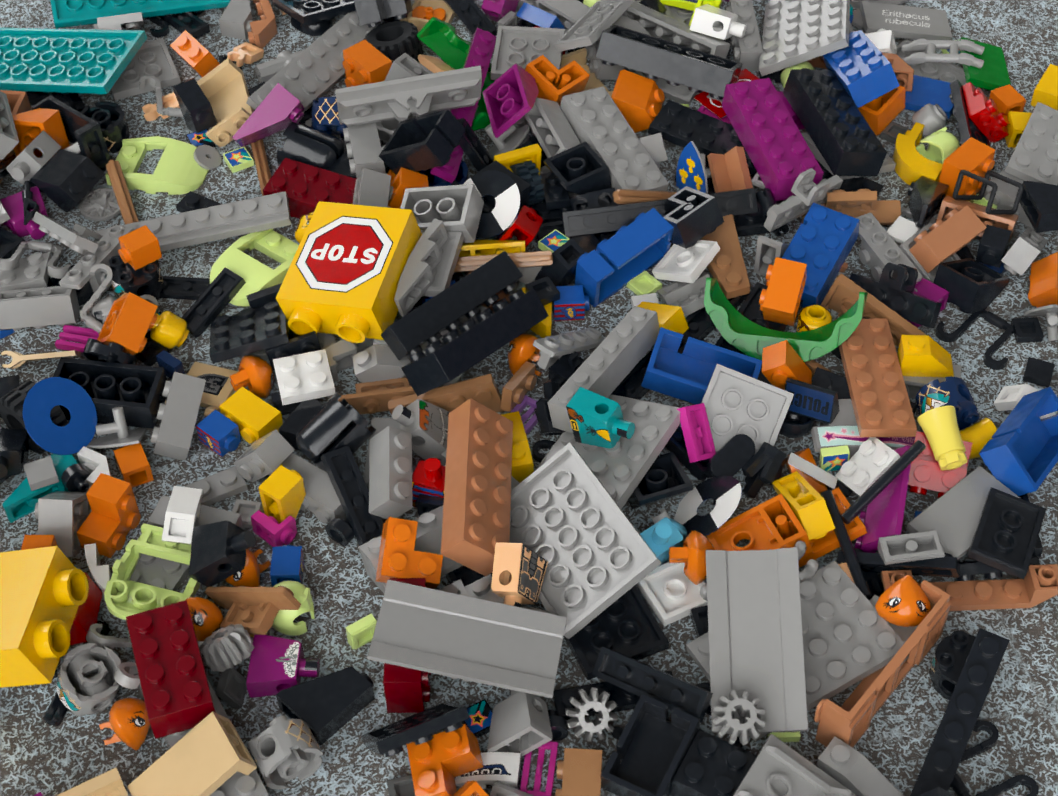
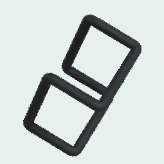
(985, 181)

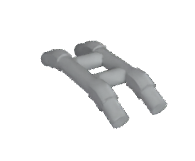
(952, 57)

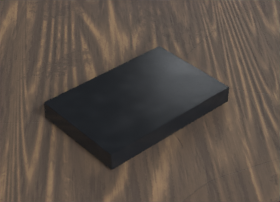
(1007, 533)

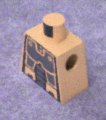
(517, 573)

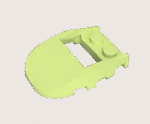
(174, 173)
(255, 273)
(131, 597)

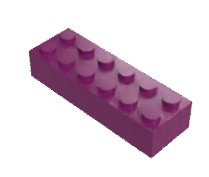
(769, 135)

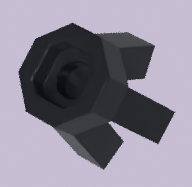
(542, 410)
(763, 469)

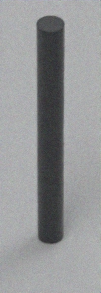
(882, 482)
(846, 545)

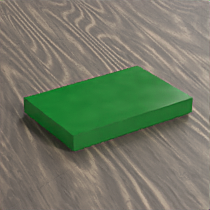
(994, 70)

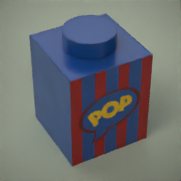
(571, 303)
(219, 433)
(287, 564)

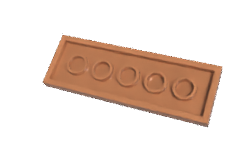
(877, 382)

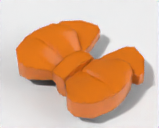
(428, 13)

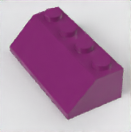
(885, 512)

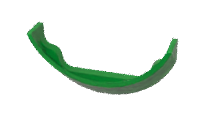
(453, 51)
(752, 338)

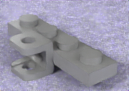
(806, 194)
(73, 238)

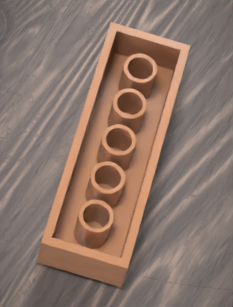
(476, 486)

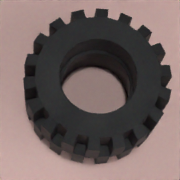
(396, 39)
(12, 407)

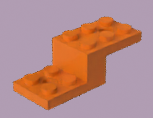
(775, 526)

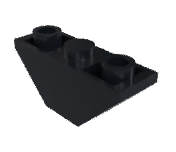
(565, 259)

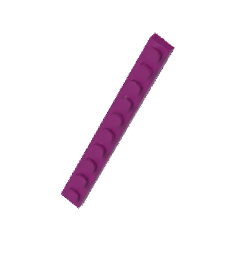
(478, 54)

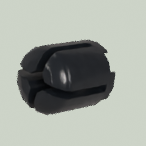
(310, 146)
(332, 428)

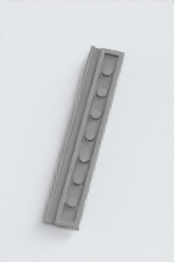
(217, 221)

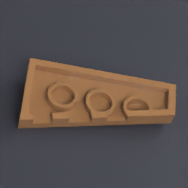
(728, 263)
(845, 294)
(449, 397)

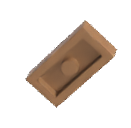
(518, 386)

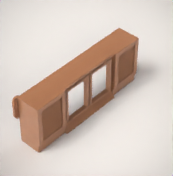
(855, 714)

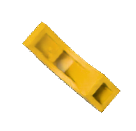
(909, 162)

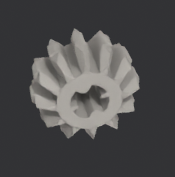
(226, 647)
(584, 724)
(733, 726)

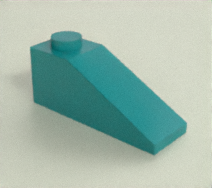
(23, 500)

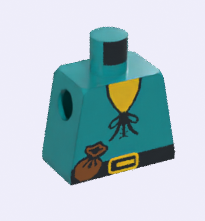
(597, 419)

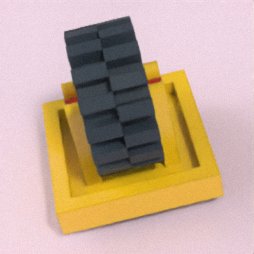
(526, 164)

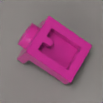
(271, 531)

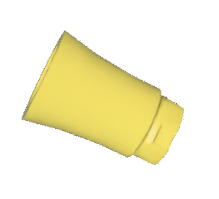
(944, 436)

